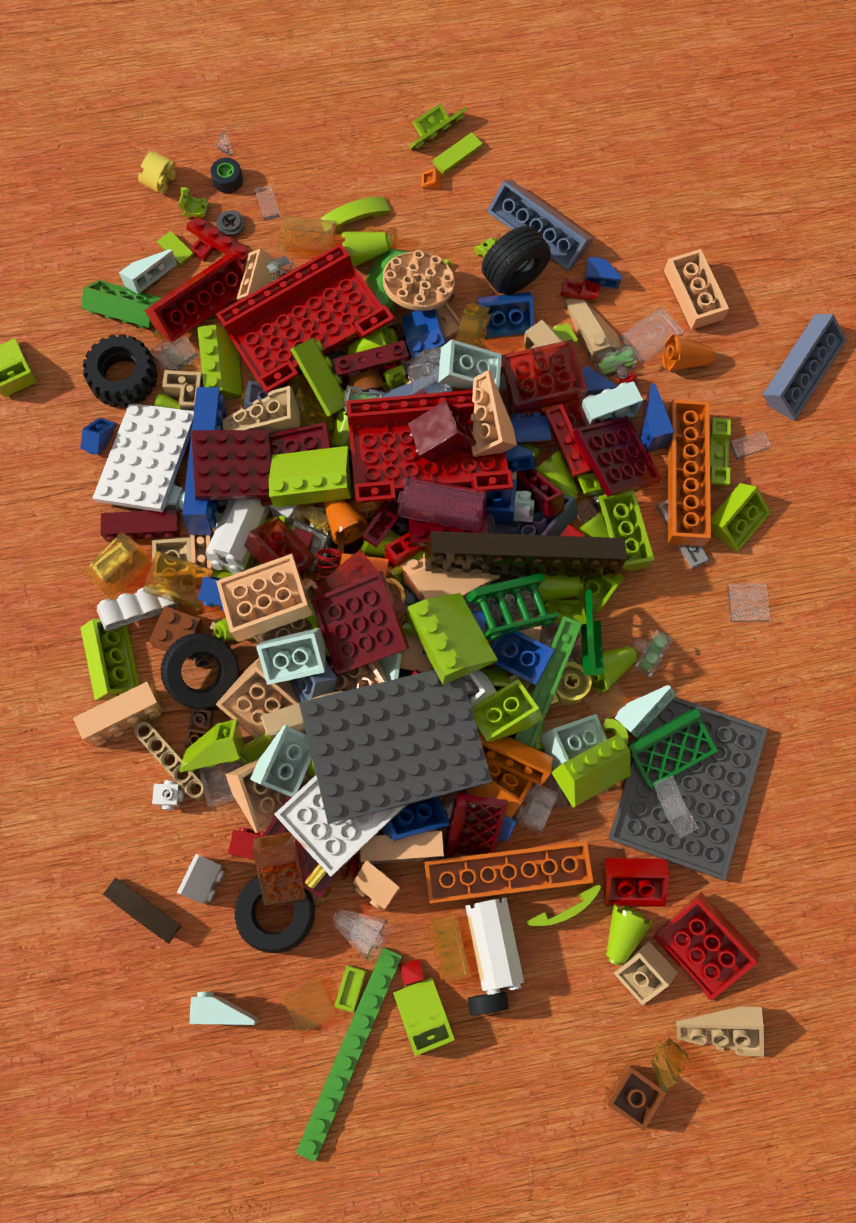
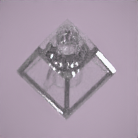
(363, 932)

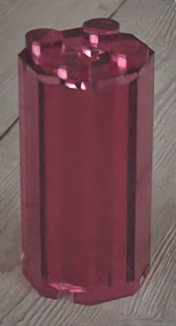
(442, 503)

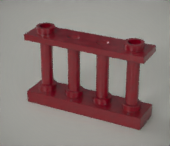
(378, 358)

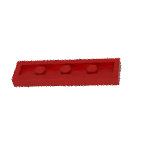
(217, 239)
(566, 441)

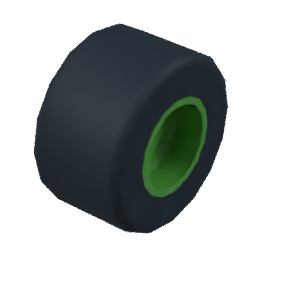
(226, 175)

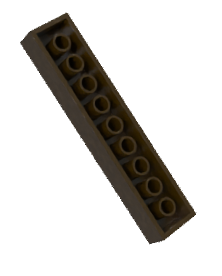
(524, 554)

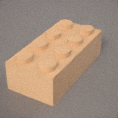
(696, 289)
(119, 714)
(414, 848)

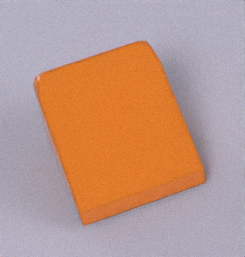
(431, 179)

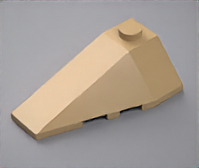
(273, 413)
(288, 716)

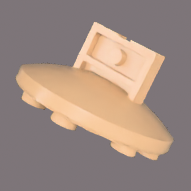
(418, 281)

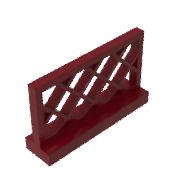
(459, 823)

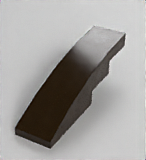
(142, 910)

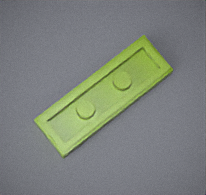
(457, 153)

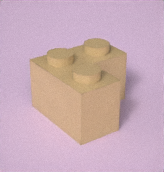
(182, 385)

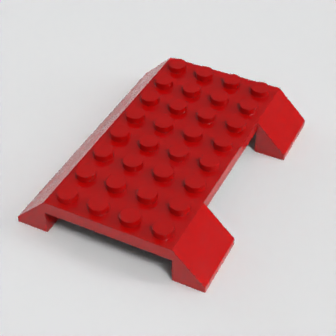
(316, 301)
(386, 452)

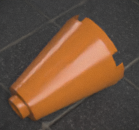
(686, 354)
(344, 521)

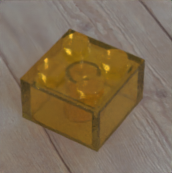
(472, 324)

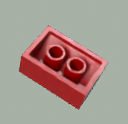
(635, 881)

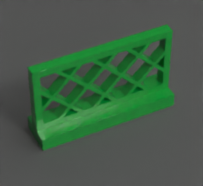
(591, 641)
(665, 731)

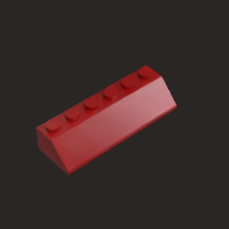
(197, 298)

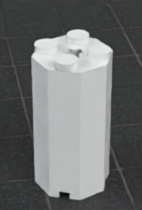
(227, 544)
(494, 946)

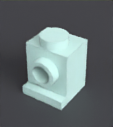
(523, 507)

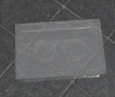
(651, 334)

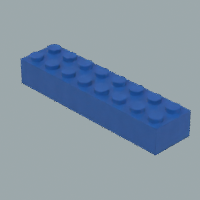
(208, 415)

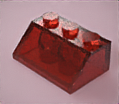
(276, 541)

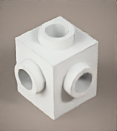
(161, 793)

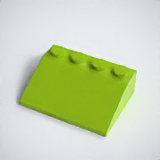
(310, 477)
(450, 636)

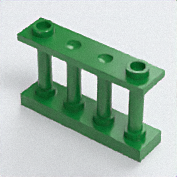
(515, 588)

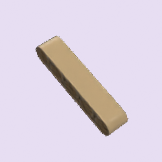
(163, 754)

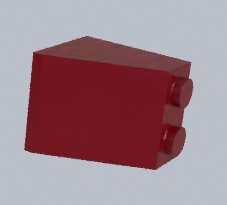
(441, 431)

